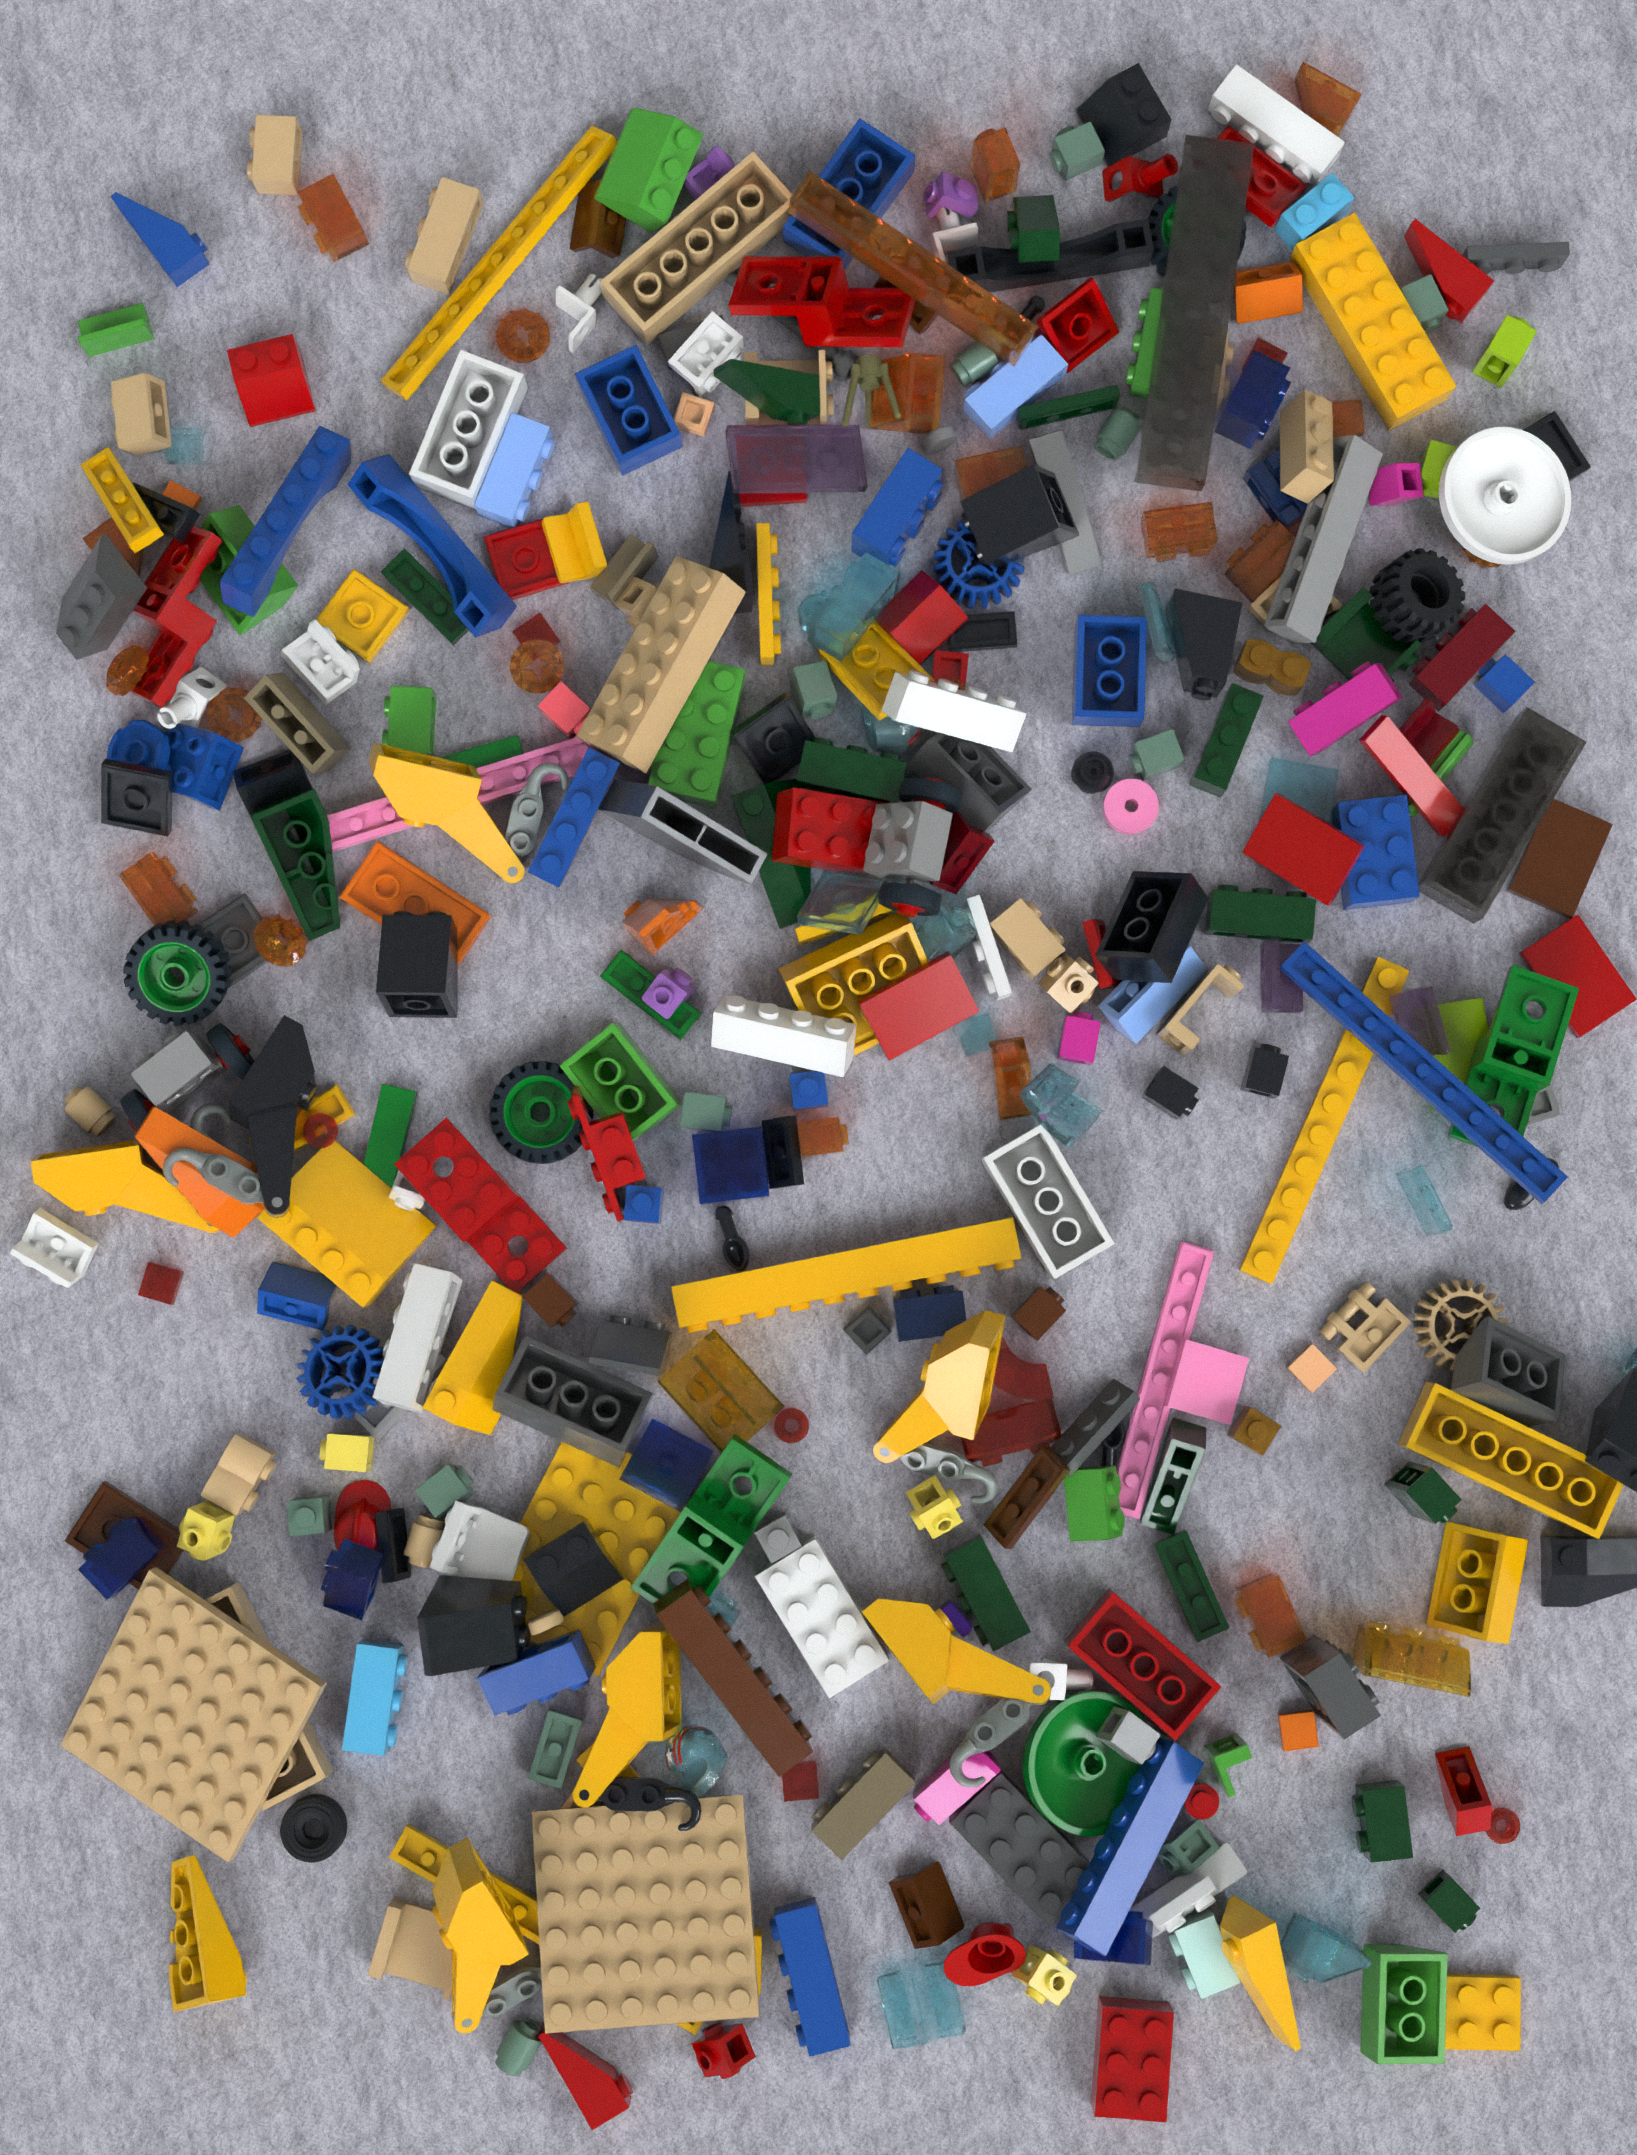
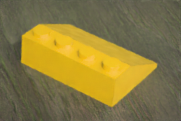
(851, 968)
(349, 1224)

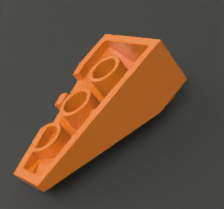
(659, 920)
(162, 1135)

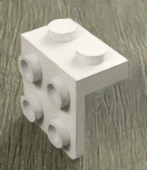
(479, 1544)

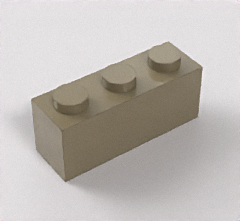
(297, 722)
(861, 1802)

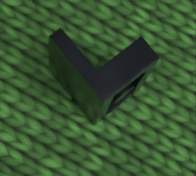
(271, 780)

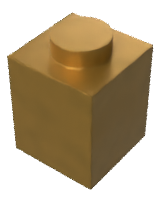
(1254, 1430)

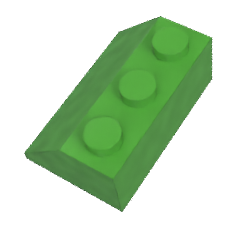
(648, 167)
(233, 528)
(620, 1078)
(1404, 2005)

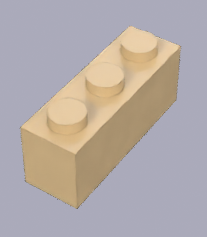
(444, 235)
(1306, 446)

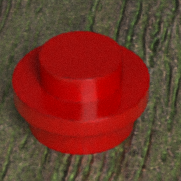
(1202, 1801)

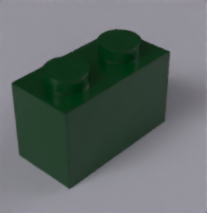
(1034, 228)
(1382, 1821)

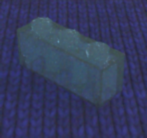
(852, 606)

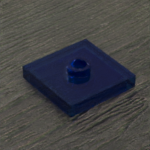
(666, 1465)

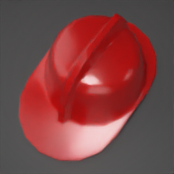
(356, 1513)
(985, 1956)

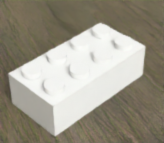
(467, 428)
(1047, 1201)
(822, 1617)

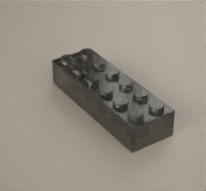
(1500, 815)

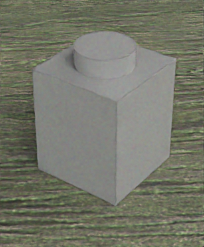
(778, 1537)
(1128, 1735)

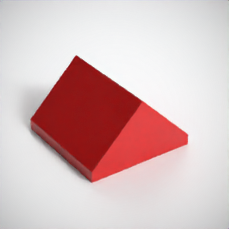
(1078, 324)
(921, 617)

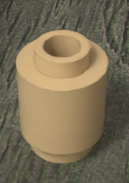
(89, 1110)
(422, 1539)

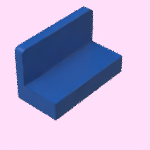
(295, 1296)

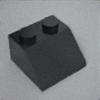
(1126, 114)
(573, 1568)

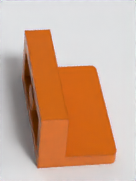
(1267, 292)

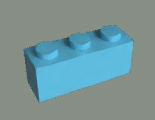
(374, 1697)

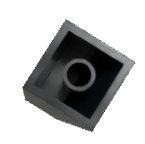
(1018, 516)
(1202, 640)
(418, 965)
(1614, 1433)
(472, 1624)

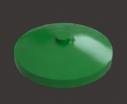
(1069, 1770)

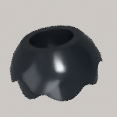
(1092, 783)

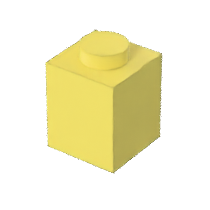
(347, 1451)

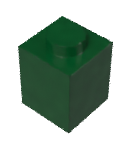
(1449, 1902)

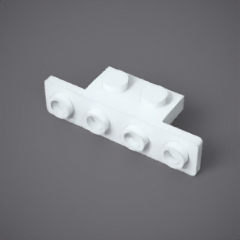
(1192, 1891)

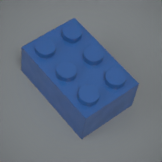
(629, 410)
(898, 509)
(1109, 671)
(1387, 864)

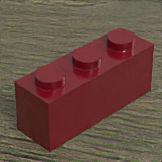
(1460, 656)

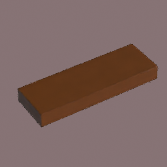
(1027, 1497)

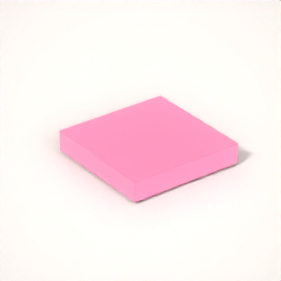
(1206, 1381)

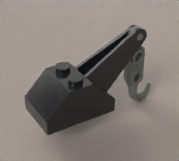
(266, 1105)

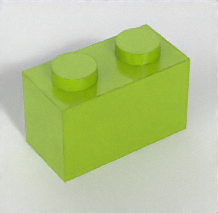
(1504, 350)

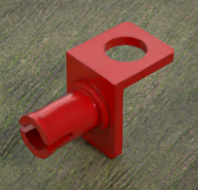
(1139, 176)

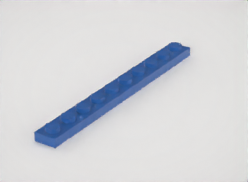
(1423, 1073)

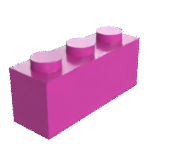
(1344, 707)

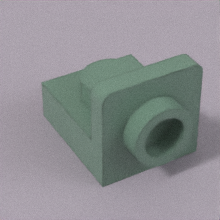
(1188, 1849)

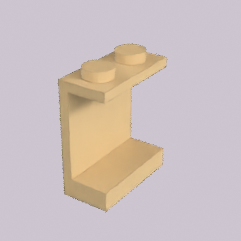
(814, 366)
(1178, 1035)
(412, 1947)

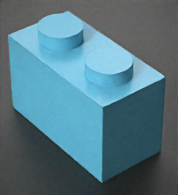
(1314, 211)

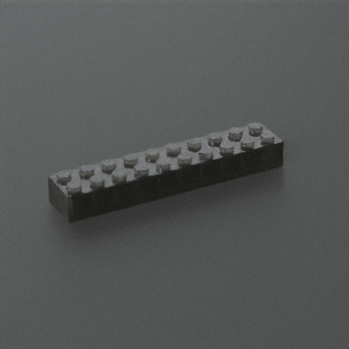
(1194, 313)

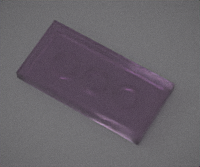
(796, 458)

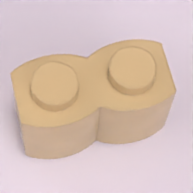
(239, 1474)

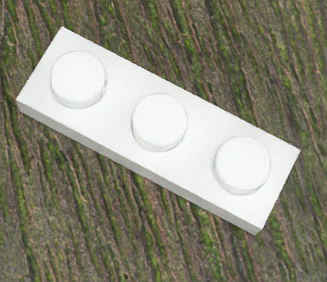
(986, 949)

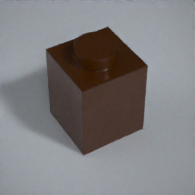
(551, 1301)
(1039, 1312)

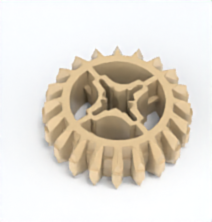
(1449, 1315)

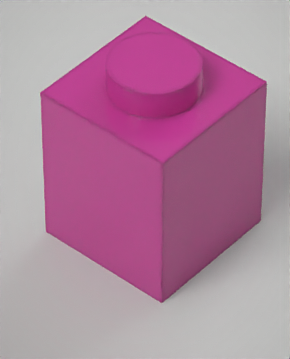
(1396, 484)
(1079, 1038)

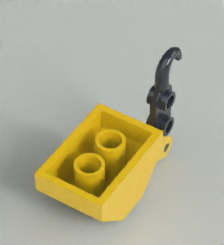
(644, 1707)

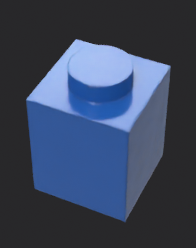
(1503, 682)
(808, 1090)
(643, 1204)

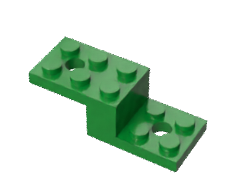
(1518, 1050)
(714, 1522)

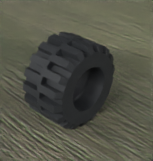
(1434, 584)

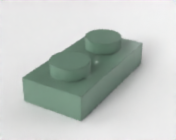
(555, 1748)

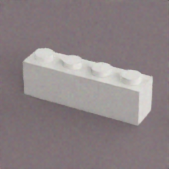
(1275, 126)
(954, 711)
(783, 1035)
(416, 1337)

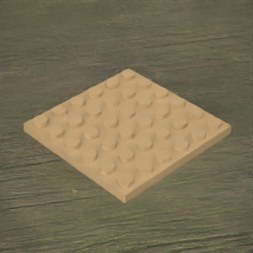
(192, 1714)
(644, 1916)

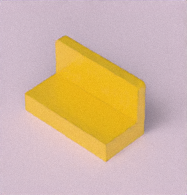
(574, 544)

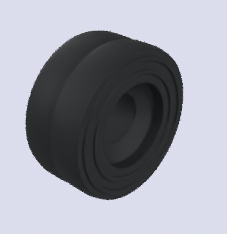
(294, 1835)

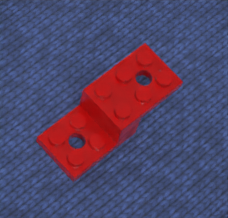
(822, 301)
(180, 622)
(480, 1205)

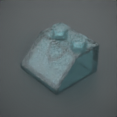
(1319, 1952)

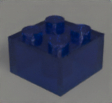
(1254, 400)
(731, 1166)

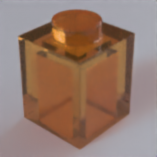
(822, 1137)

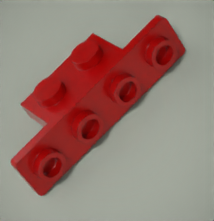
(612, 1148)

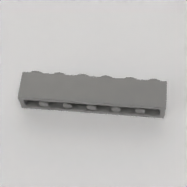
(1323, 543)

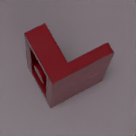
(1428, 731)
(963, 853)

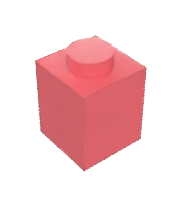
(564, 710)

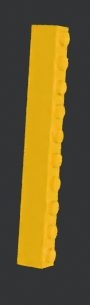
(845, 1273)

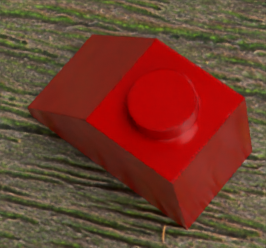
(1463, 1791)

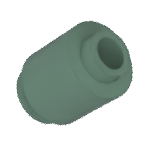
(973, 363)
(1118, 433)
(518, 2047)

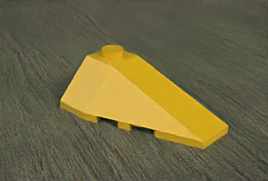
(478, 1362)
(205, 1954)
(1256, 1956)

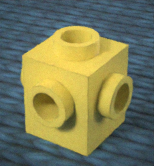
(934, 1507)
(205, 1530)
(1045, 1976)

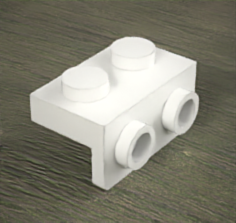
(322, 662)
(55, 1249)

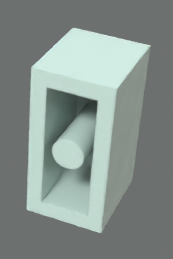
(1200, 1945)

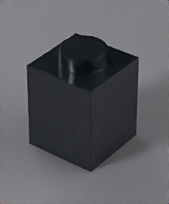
(1265, 1071)
(1171, 1093)

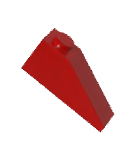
(1457, 278)
(590, 2079)

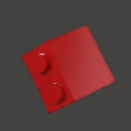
(271, 380)

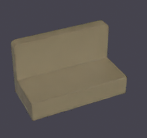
(630, 561)

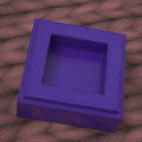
(956, 1617)

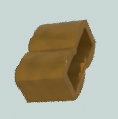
(1280, 671)

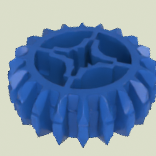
(988, 573)
(321, 1389)

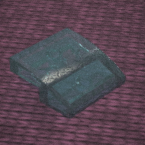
(1057, 1106)
(920, 2005)

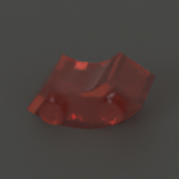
(1021, 1377)
(1013, 1430)

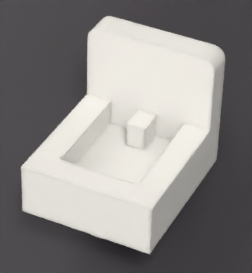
(405, 1194)

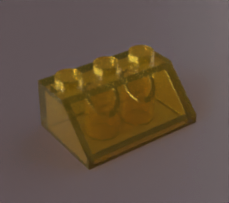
(720, 1392)
(1412, 1658)

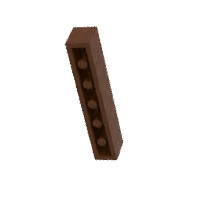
(733, 1677)

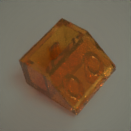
(918, 390)

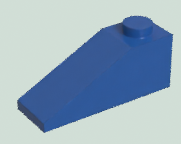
(167, 240)

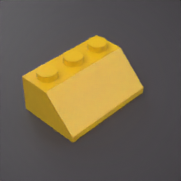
(1477, 1583)

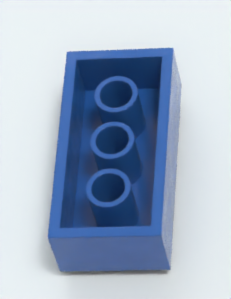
(866, 169)

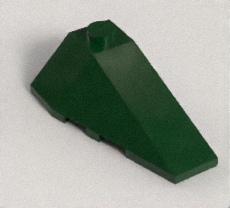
(300, 848)

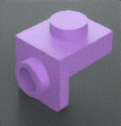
(708, 172)
(952, 194)
(669, 991)

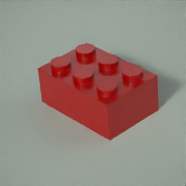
(822, 830)
(1132, 2059)

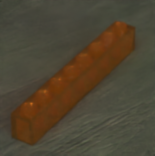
(912, 268)

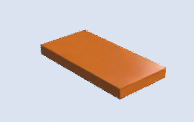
(393, 884)

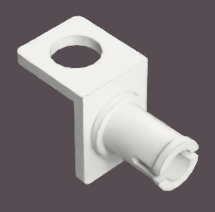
(952, 234)
(579, 307)
(190, 699)
(1061, 1678)

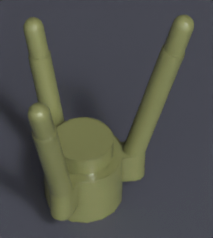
(869, 374)

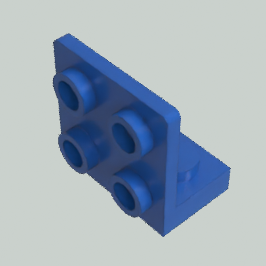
(201, 764)

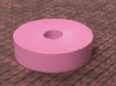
(1137, 792)

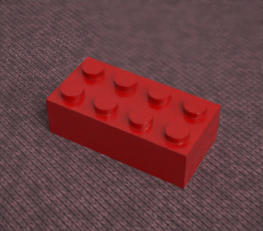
(1142, 1664)

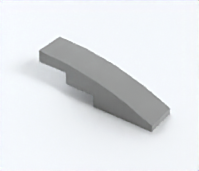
(1051, 453)

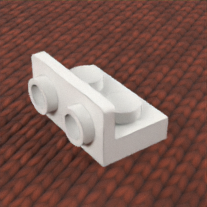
(704, 351)

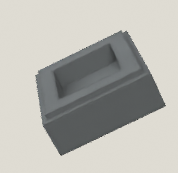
(867, 1330)

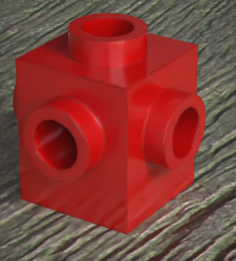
(723, 2050)

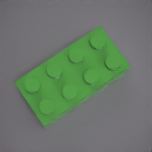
(699, 742)

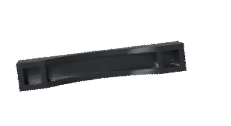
(1102, 252)

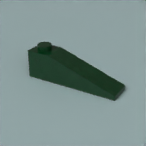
(784, 883)

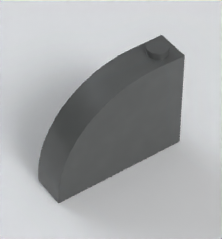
(682, 829)

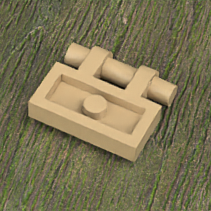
(1372, 1335)

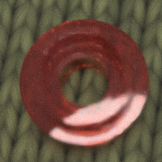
(310, 1126)
(800, 1433)
(1510, 1832)

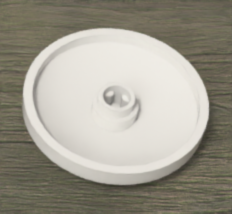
(1505, 495)

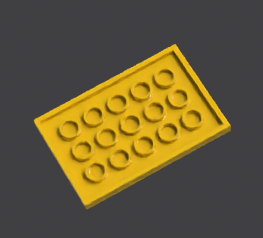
(626, 1522)

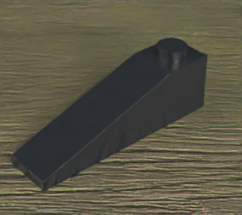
(729, 547)
(1586, 1568)

